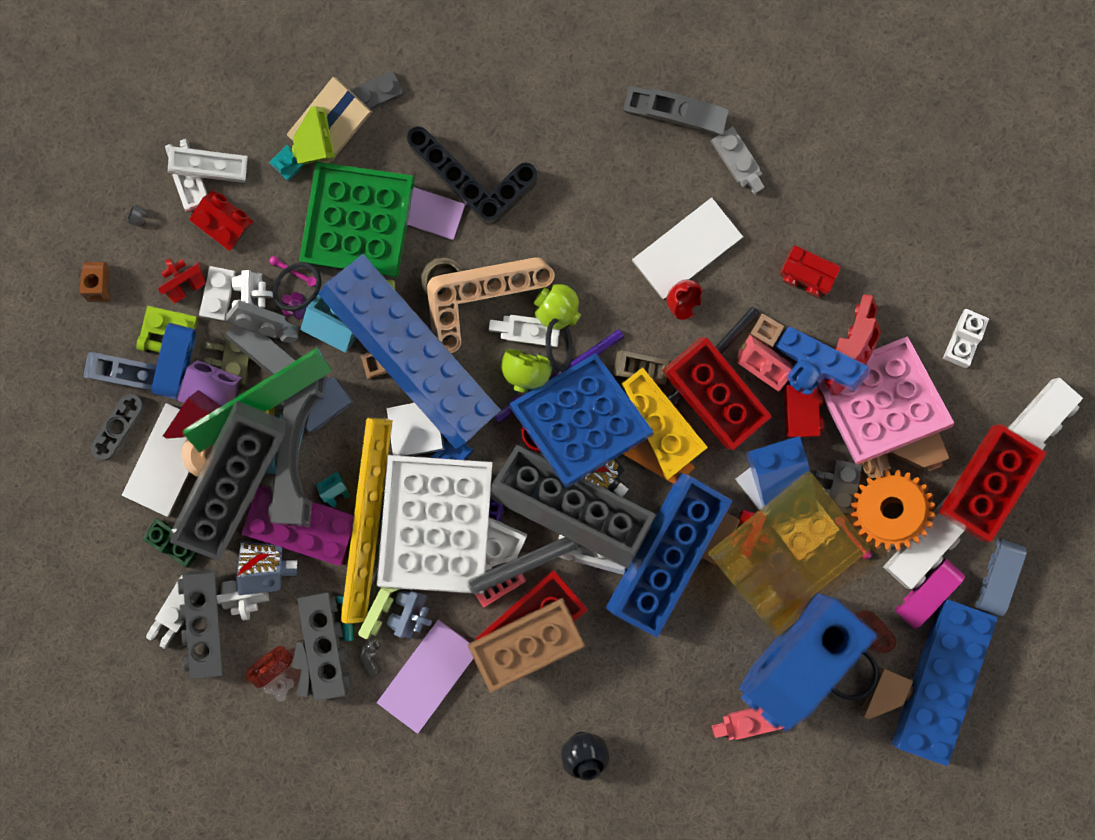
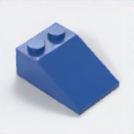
(777, 467)

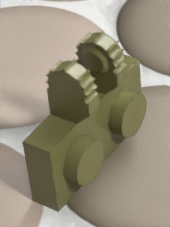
(233, 359)

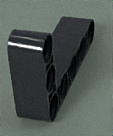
(467, 181)

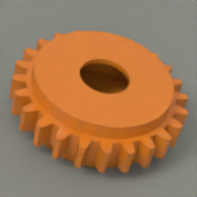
(899, 530)

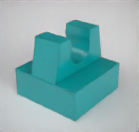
(286, 163)
(332, 487)

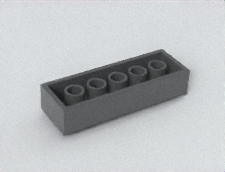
(228, 480)
(579, 512)

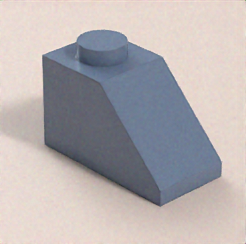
(334, 402)

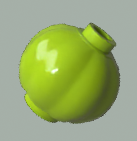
(558, 303)

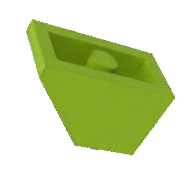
(313, 138)

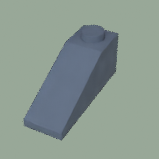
(119, 371)

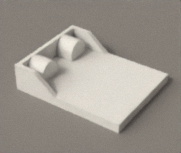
(434, 523)

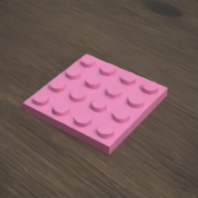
(890, 406)

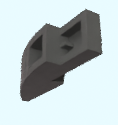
(676, 109)

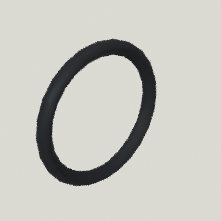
(283, 273)
(549, 349)
(874, 682)

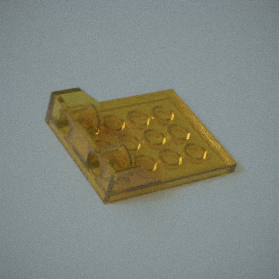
(789, 552)

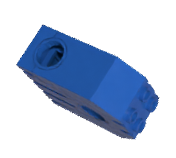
(798, 669)

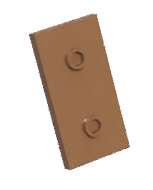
(526, 645)

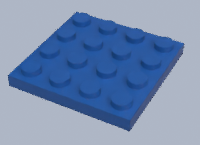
(581, 420)

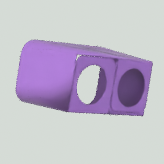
(211, 381)

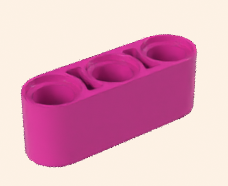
(930, 594)

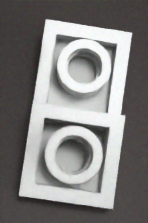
(965, 338)

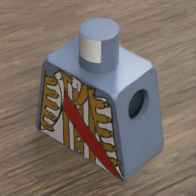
(262, 568)

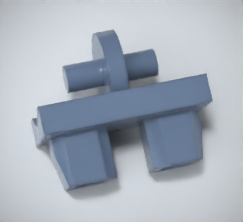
(413, 614)

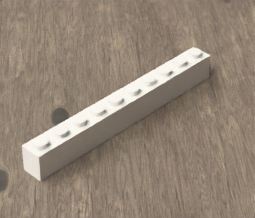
(1035, 424)

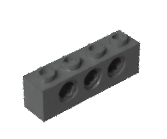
(209, 663)
(323, 685)

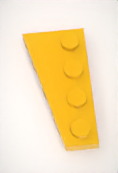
(672, 437)

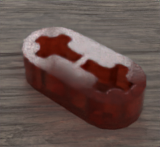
(879, 627)
(269, 667)

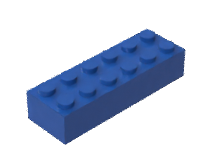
(669, 554)
(944, 681)

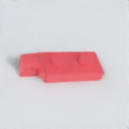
(743, 725)

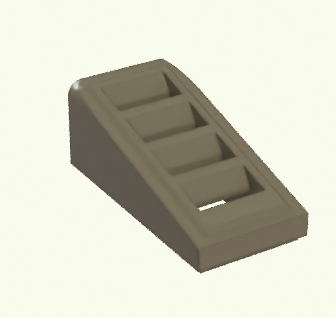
(620, 360)

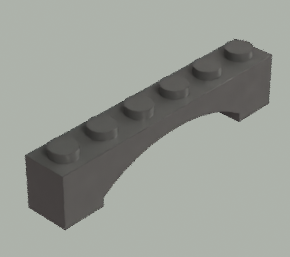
(289, 501)

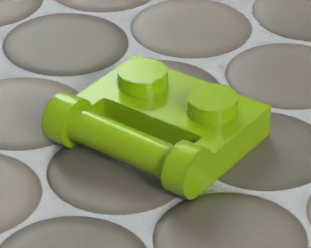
(156, 322)

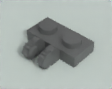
(843, 485)

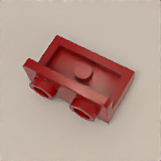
(220, 219)

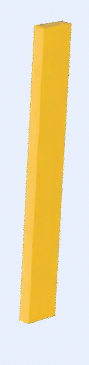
(366, 520)

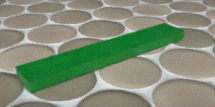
(262, 396)

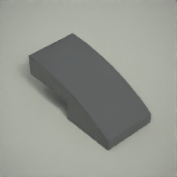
(300, 662)

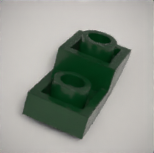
(159, 538)

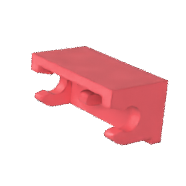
(764, 363)

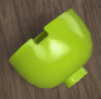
(525, 370)

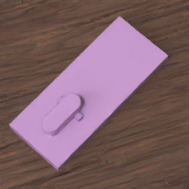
(435, 213)

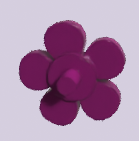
(294, 300)

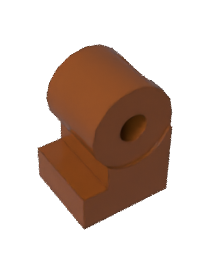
(95, 282)

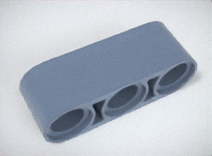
(1002, 577)

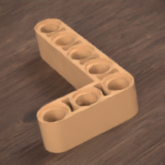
(479, 290)

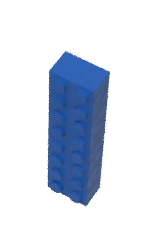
(408, 351)

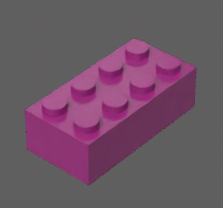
(325, 539)

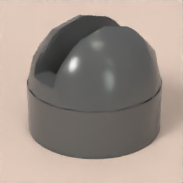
(135, 215)

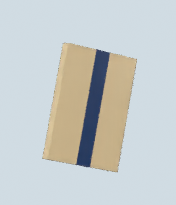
(343, 112)

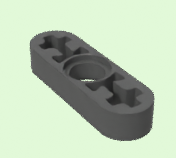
(107, 427)

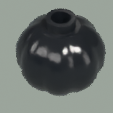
(585, 756)

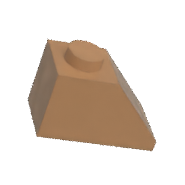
(923, 453)
(887, 695)

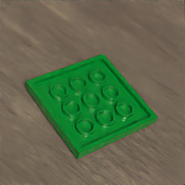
(357, 214)

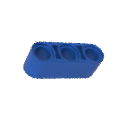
(173, 360)

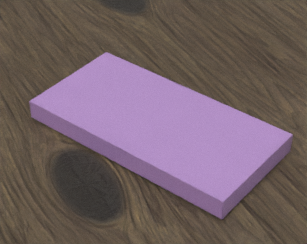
(427, 676)

